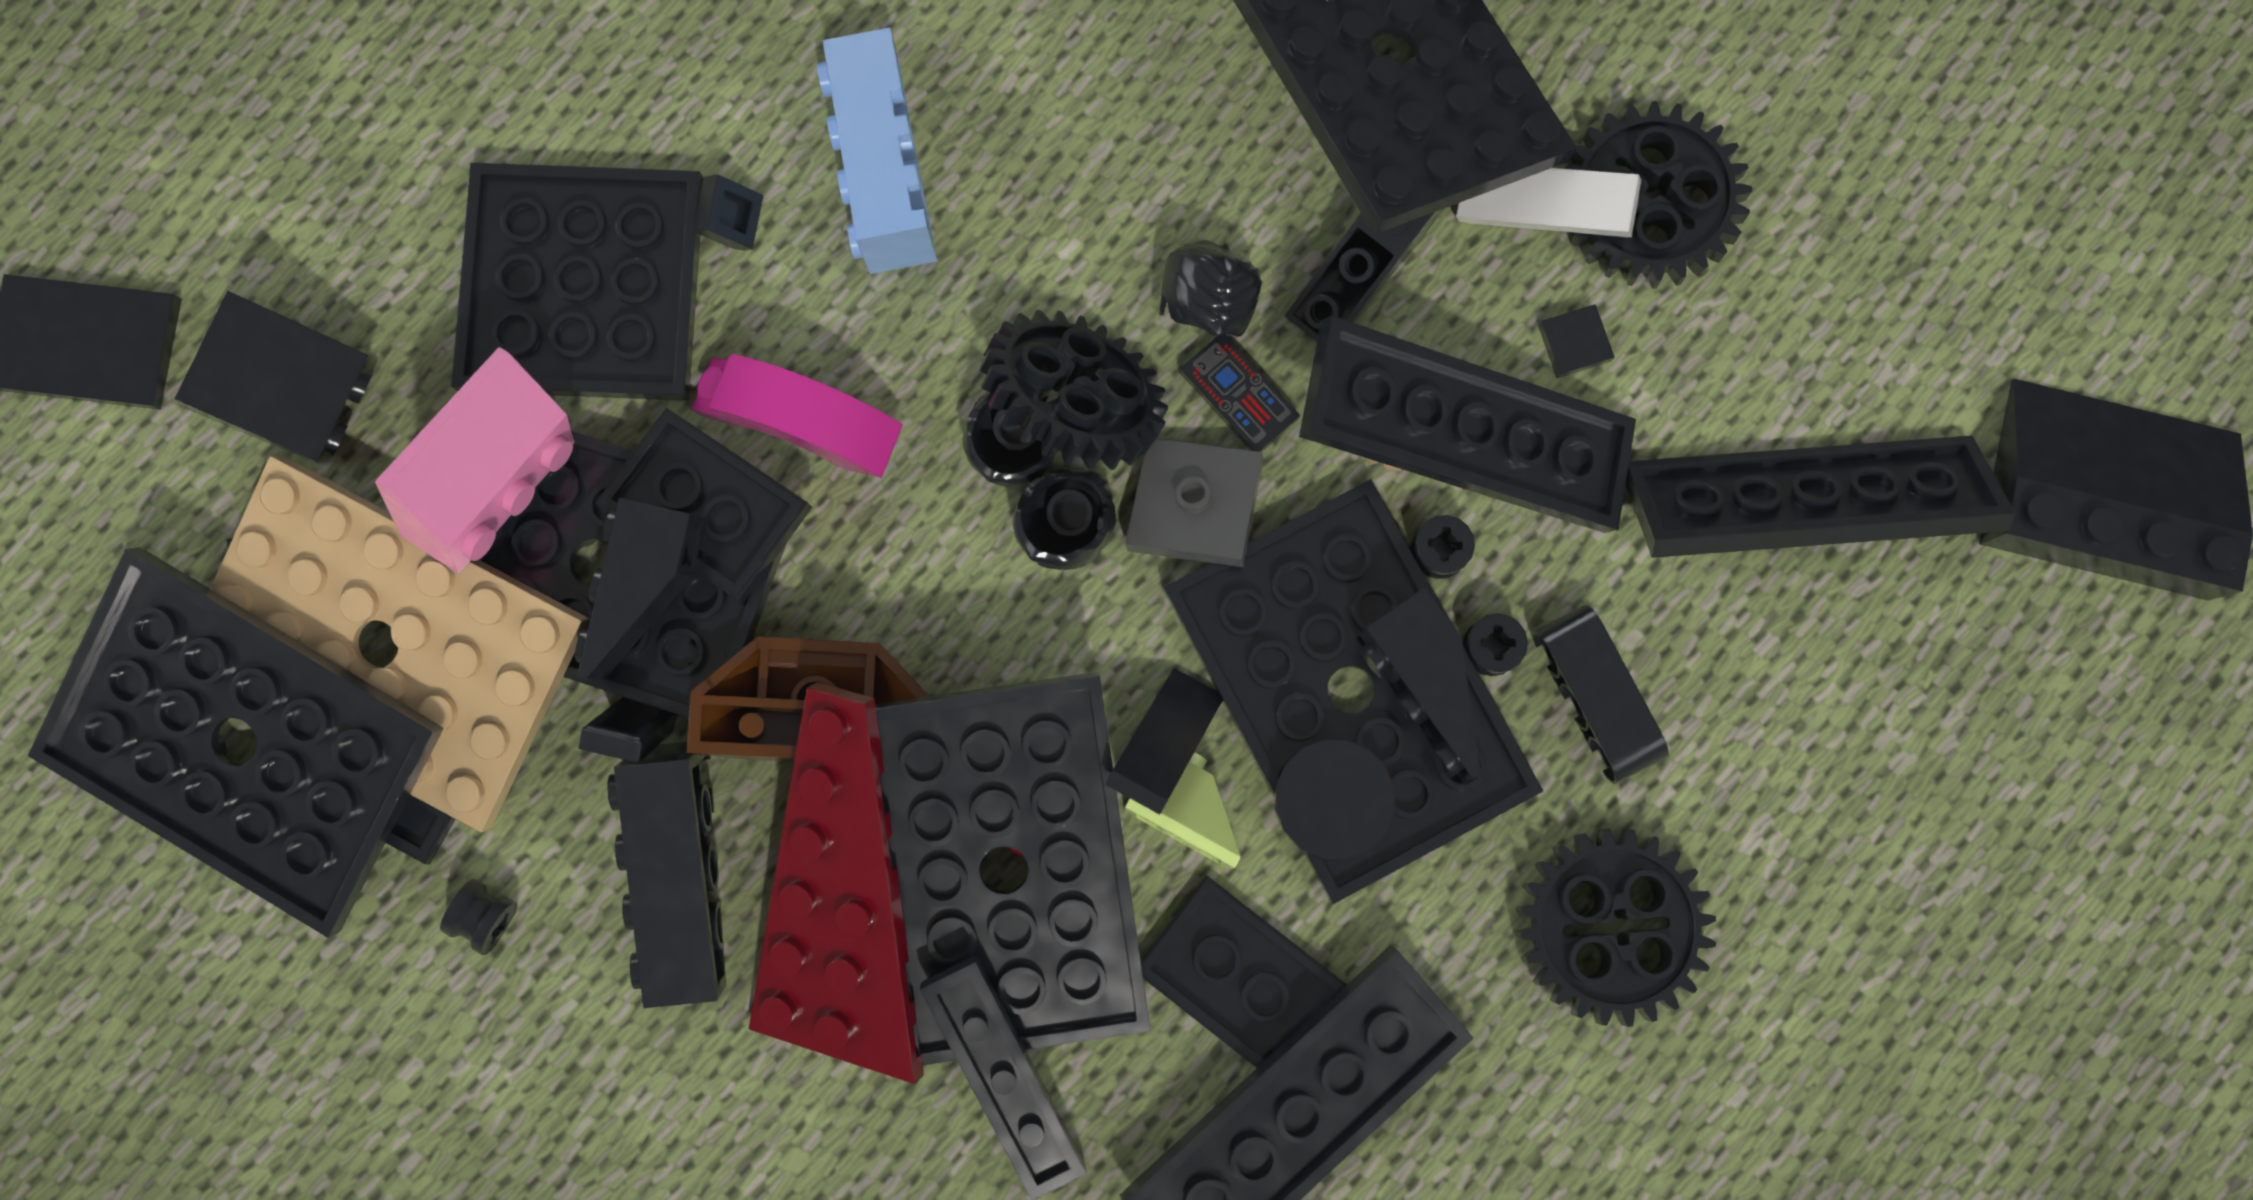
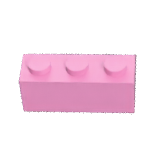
(476, 463)

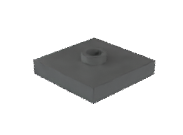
(1195, 502)

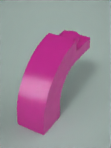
(797, 411)

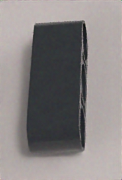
(1603, 693)

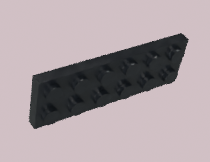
(1467, 425)
(1816, 496)
(1314, 1093)

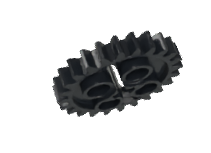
(1691, 160)
(1073, 389)
(1620, 979)

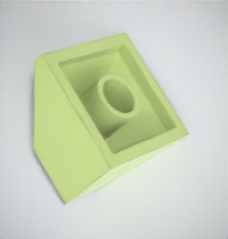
(1194, 816)

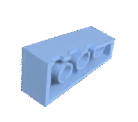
(877, 151)

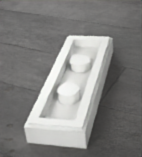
(1560, 202)

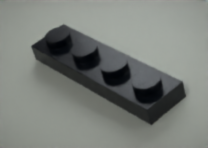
(1003, 1077)

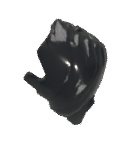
(1210, 288)
(986, 446)
(1070, 504)

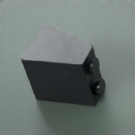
(274, 379)

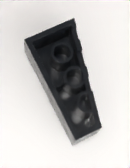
(669, 877)

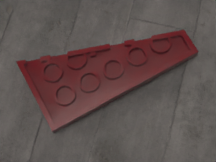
(835, 910)

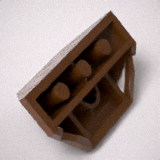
(758, 696)

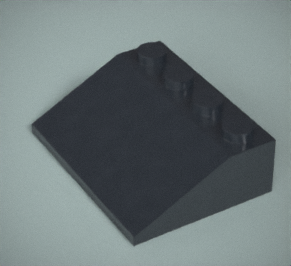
(2123, 492)

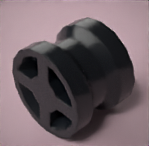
(1438, 558)
(1485, 647)
(478, 916)

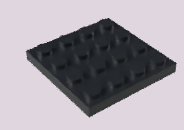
(581, 278)

